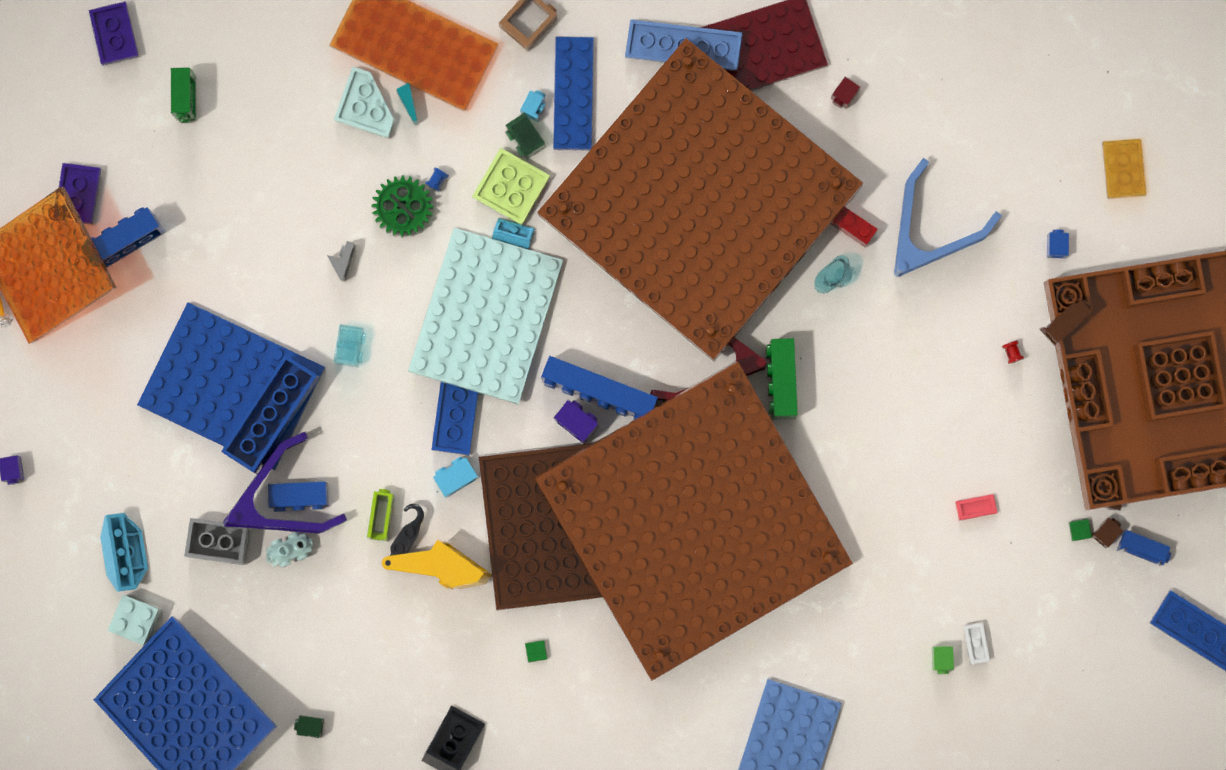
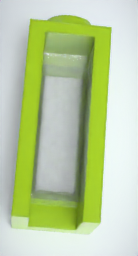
(380, 515)

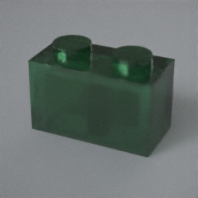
(525, 136)

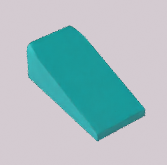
(405, 95)

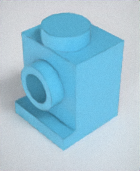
(533, 105)

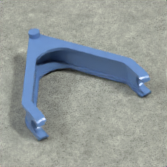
(911, 258)

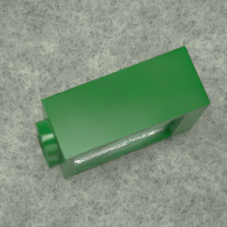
(183, 94)

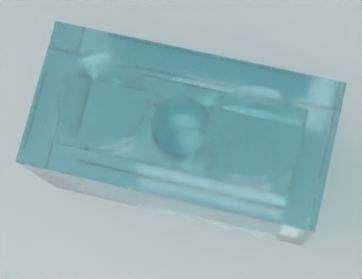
(349, 346)

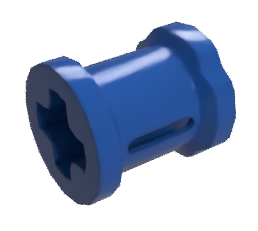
(436, 179)

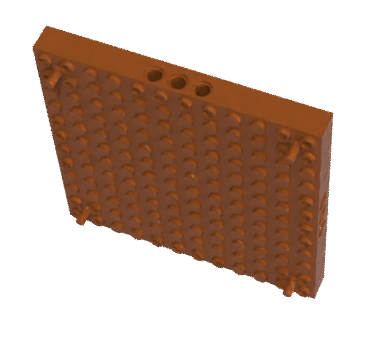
(700, 199)
(1146, 378)
(693, 520)

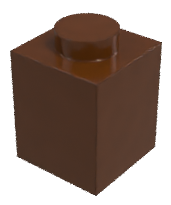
(1107, 532)

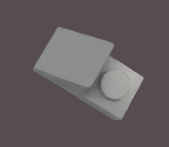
(342, 265)

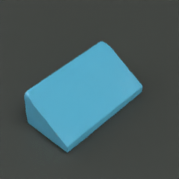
(513, 233)

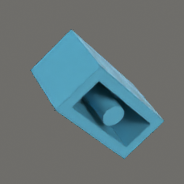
(455, 477)

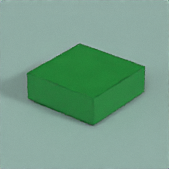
(1080, 530)
(536, 651)

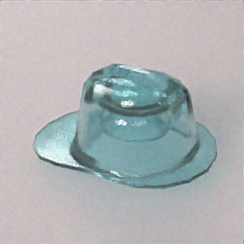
(835, 274)

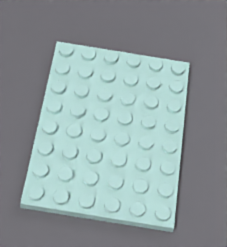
(485, 316)

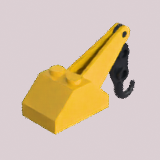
(442, 561)

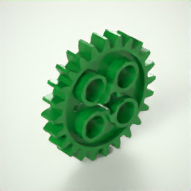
(390, 218)

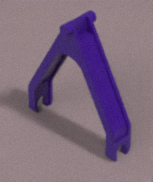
(246, 516)

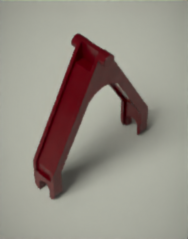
(747, 358)

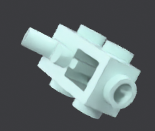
(283, 552)

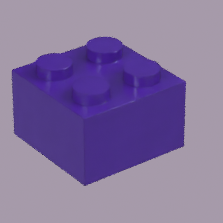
(576, 422)

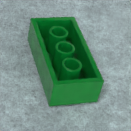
(783, 379)

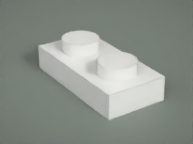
(976, 643)

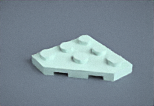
(364, 105)

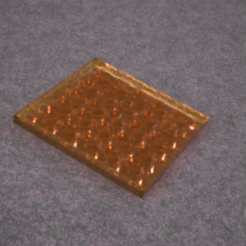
(50, 266)

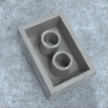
(216, 542)

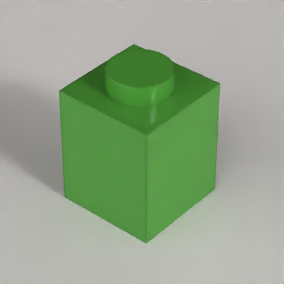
(942, 659)

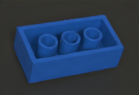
(127, 236)

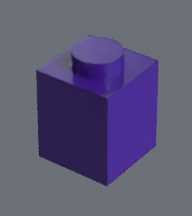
(11, 470)

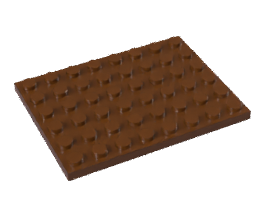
(527, 544)

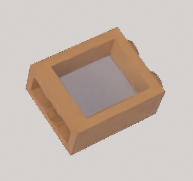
(528, 21)

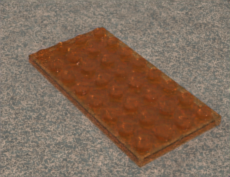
(416, 48)

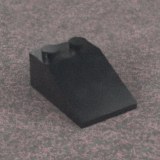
(453, 740)

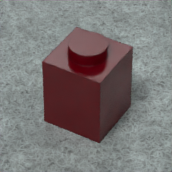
(845, 93)

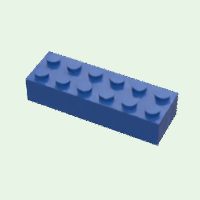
(596, 388)
(270, 414)

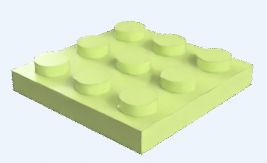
(511, 186)

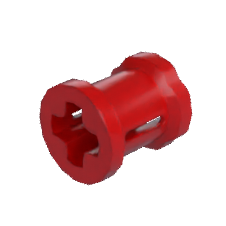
(1013, 352)

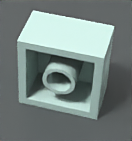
(134, 620)

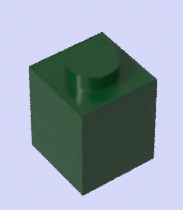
(309, 726)

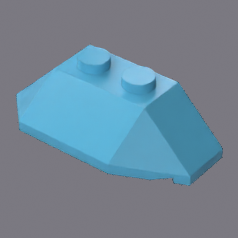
(123, 552)

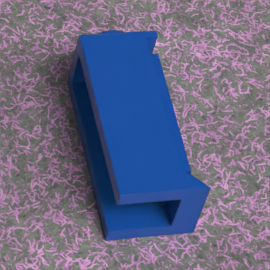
(1144, 548)

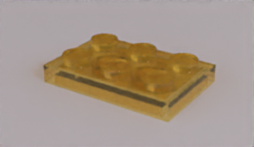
(1124, 168)

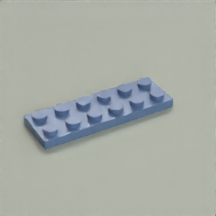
(659, 40)

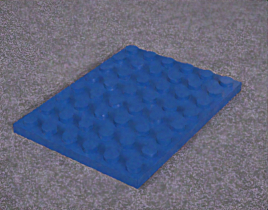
(214, 376)
(183, 706)

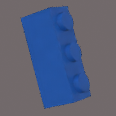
(298, 496)

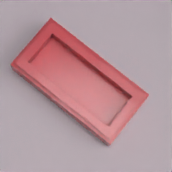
(976, 507)

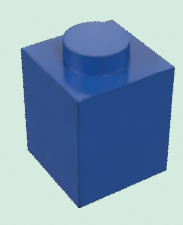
(1058, 244)

